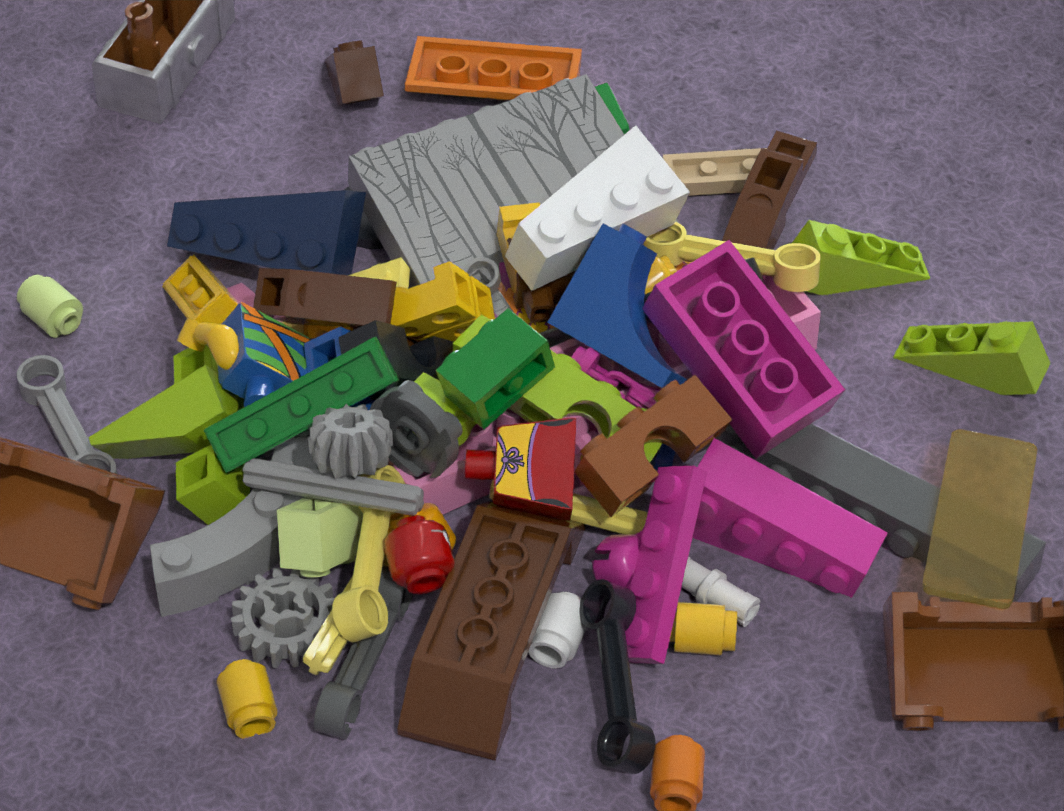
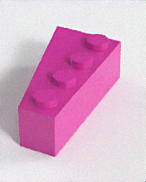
(782, 523)

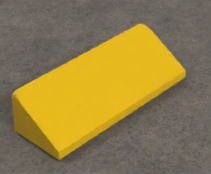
(199, 293)

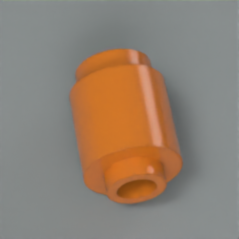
(677, 774)

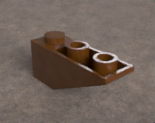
(323, 298)

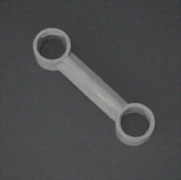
(58, 411)

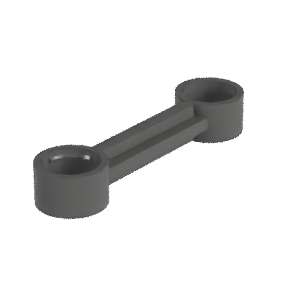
(342, 699)

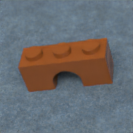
(682, 418)

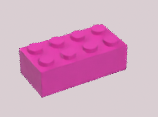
(743, 348)

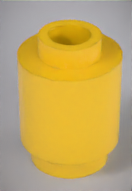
(703, 629)
(247, 698)

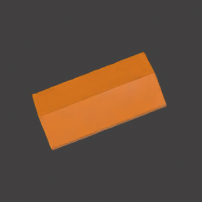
(487, 67)

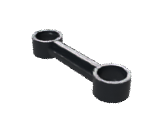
(617, 677)

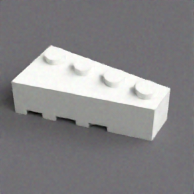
(620, 186)

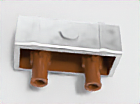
(158, 54)

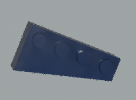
(275, 230)

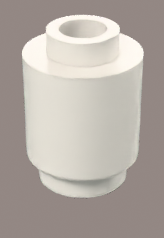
(558, 631)

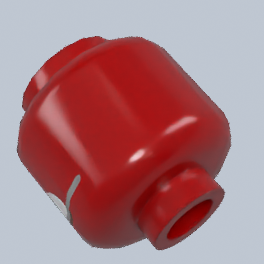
(419, 554)

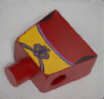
(530, 467)

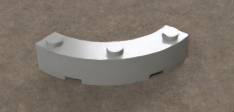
(228, 551)

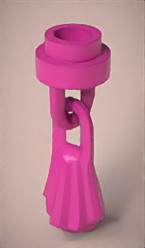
(637, 394)

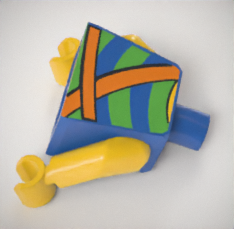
(251, 351)

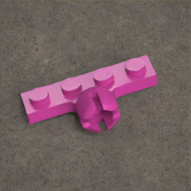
(655, 560)

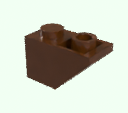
(354, 73)

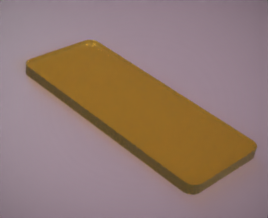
(980, 519)

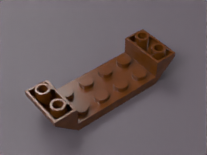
(484, 628)

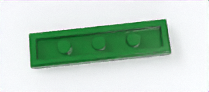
(292, 407)

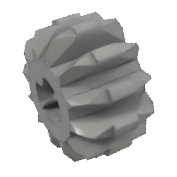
(350, 441)

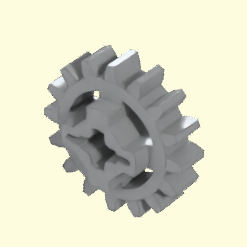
(284, 616)

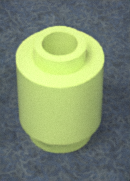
(49, 305)

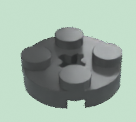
(436, 431)

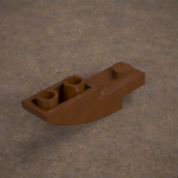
(770, 191)

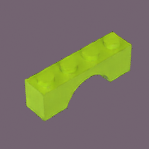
(200, 477)

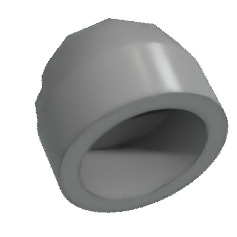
(488, 270)

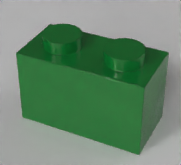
(495, 368)

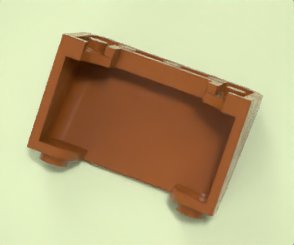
(71, 521)
(974, 661)

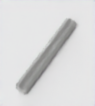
(313, 484)

